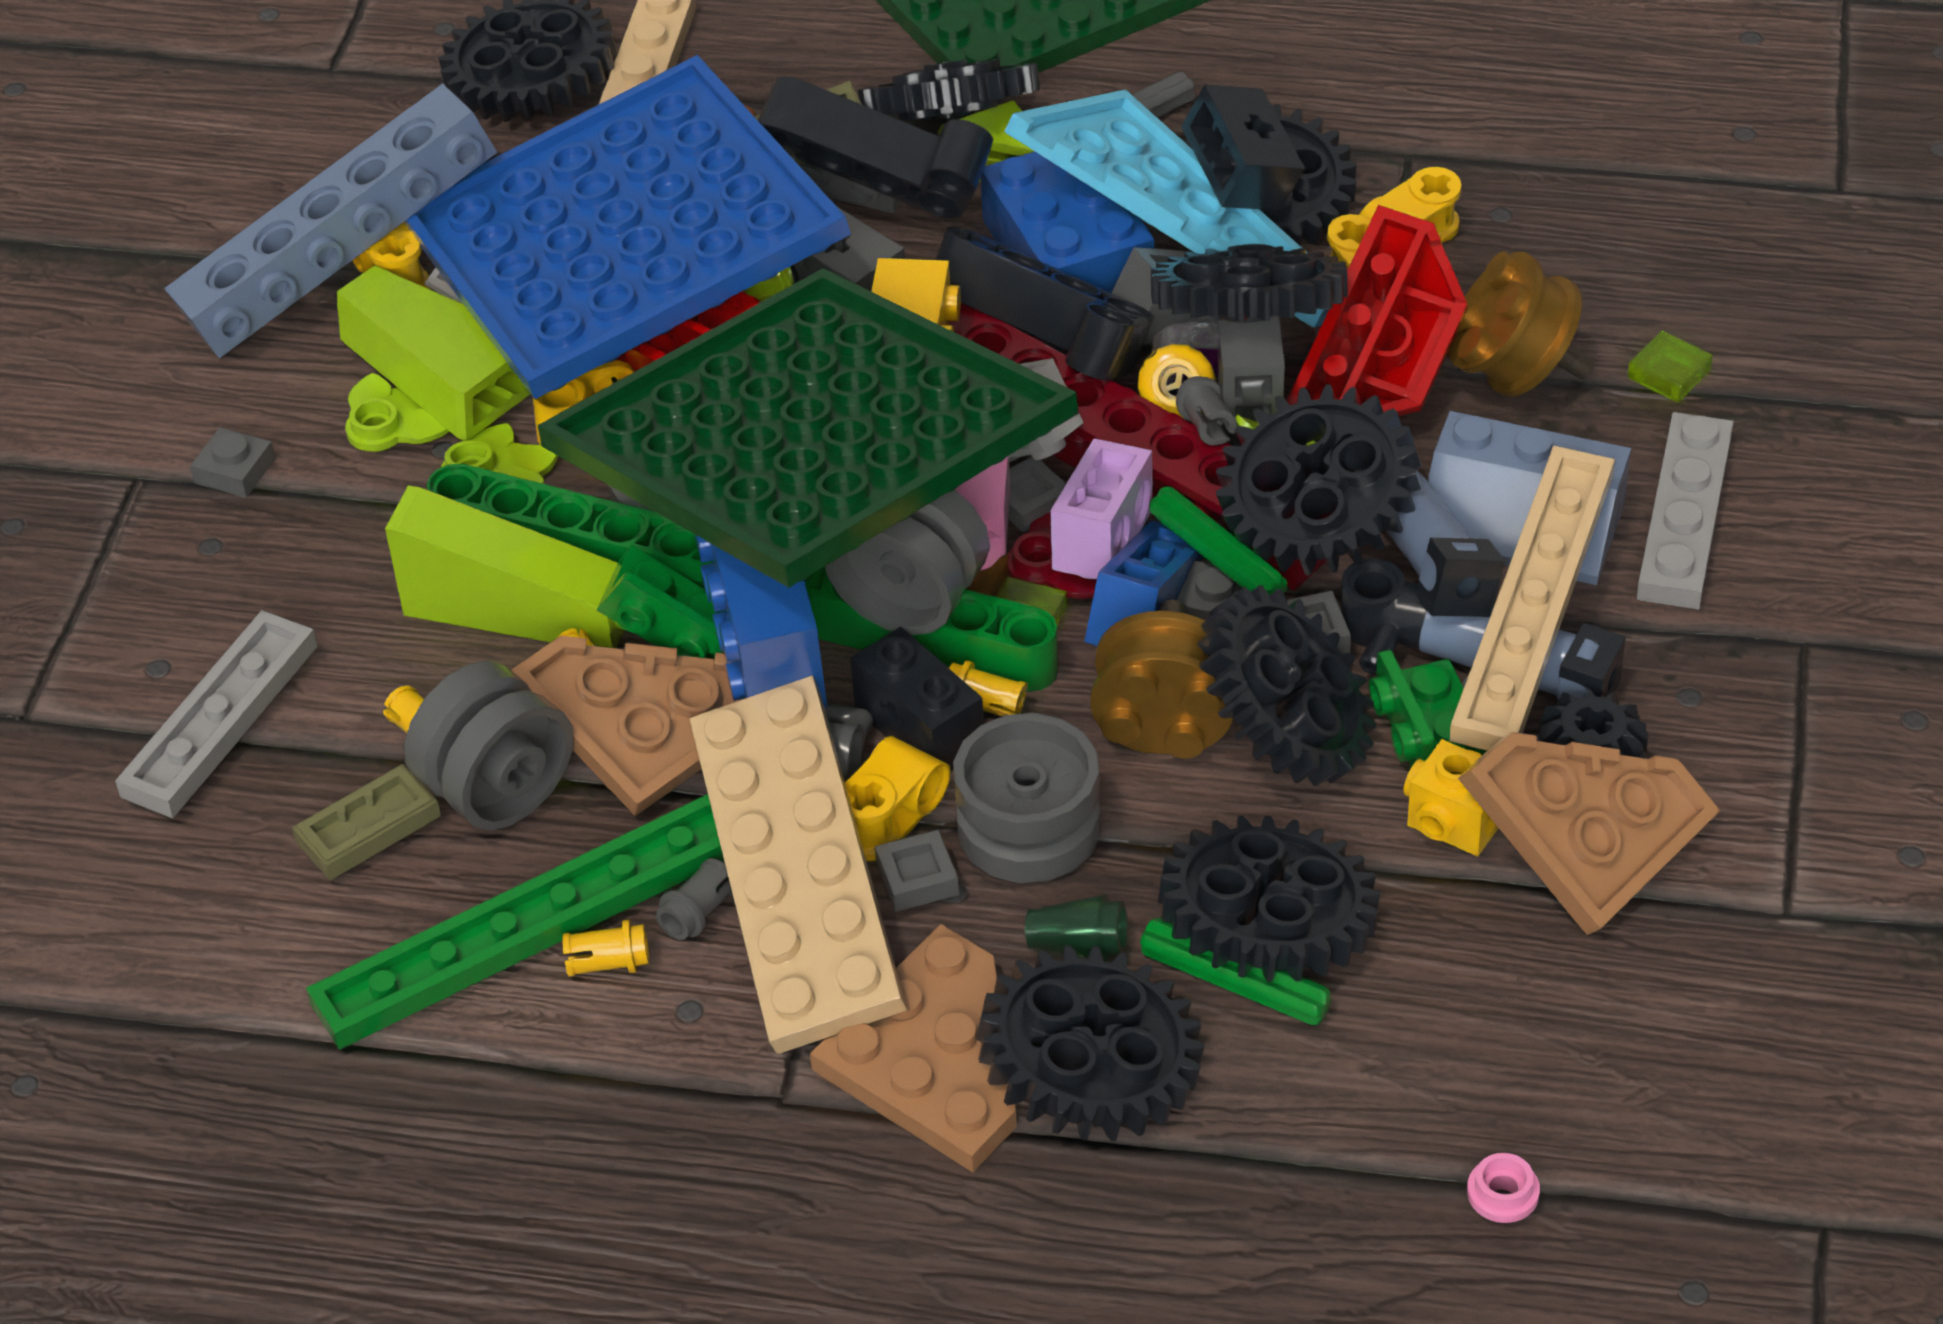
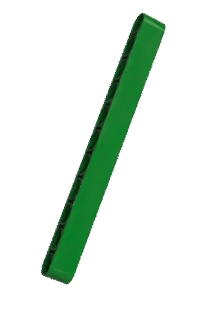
(985, 629)

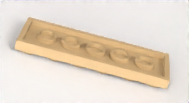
(796, 866)

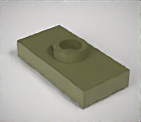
(366, 822)

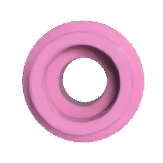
(1507, 1173)

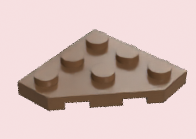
(630, 710)
(1588, 817)
(924, 1060)

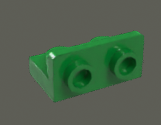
(660, 606)
(1417, 704)

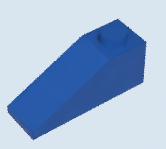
(1140, 578)

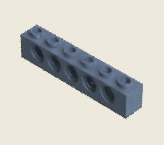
(331, 220)

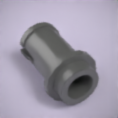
(1202, 404)
(685, 910)

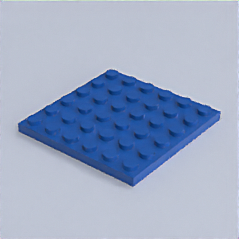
(623, 225)

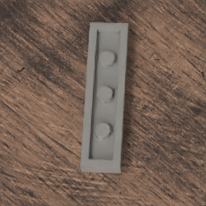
(1685, 511)
(216, 714)

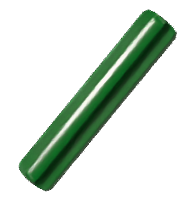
(1214, 542)
(1300, 999)

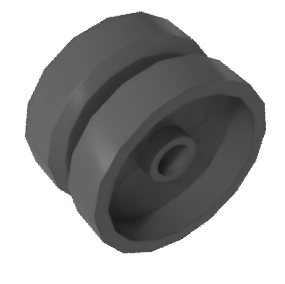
(915, 567)
(488, 745)
(1027, 797)

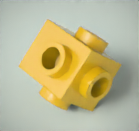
(1442, 804)

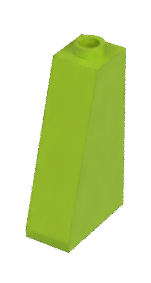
(428, 350)
(494, 574)

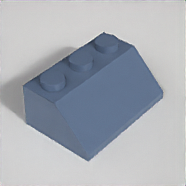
(1493, 470)

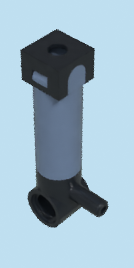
(1453, 569)
(1387, 613)

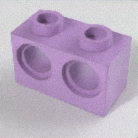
(1100, 507)

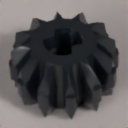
(1594, 722)

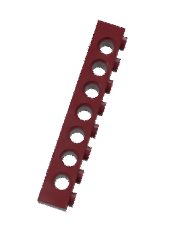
(1124, 418)

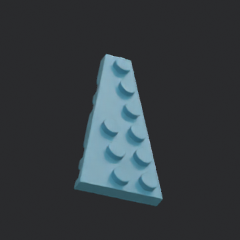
(1145, 169)

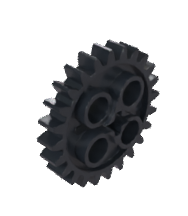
(528, 56)
(950, 89)
(1325, 184)
(1249, 283)
(1319, 479)
(1287, 685)
(1301, 922)
(1090, 1043)

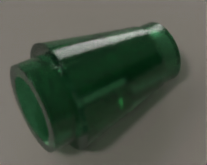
(1081, 925)

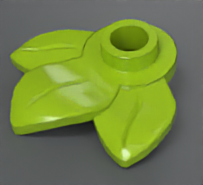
(387, 417)
(497, 452)

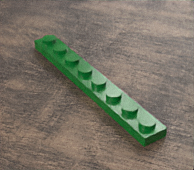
(515, 924)

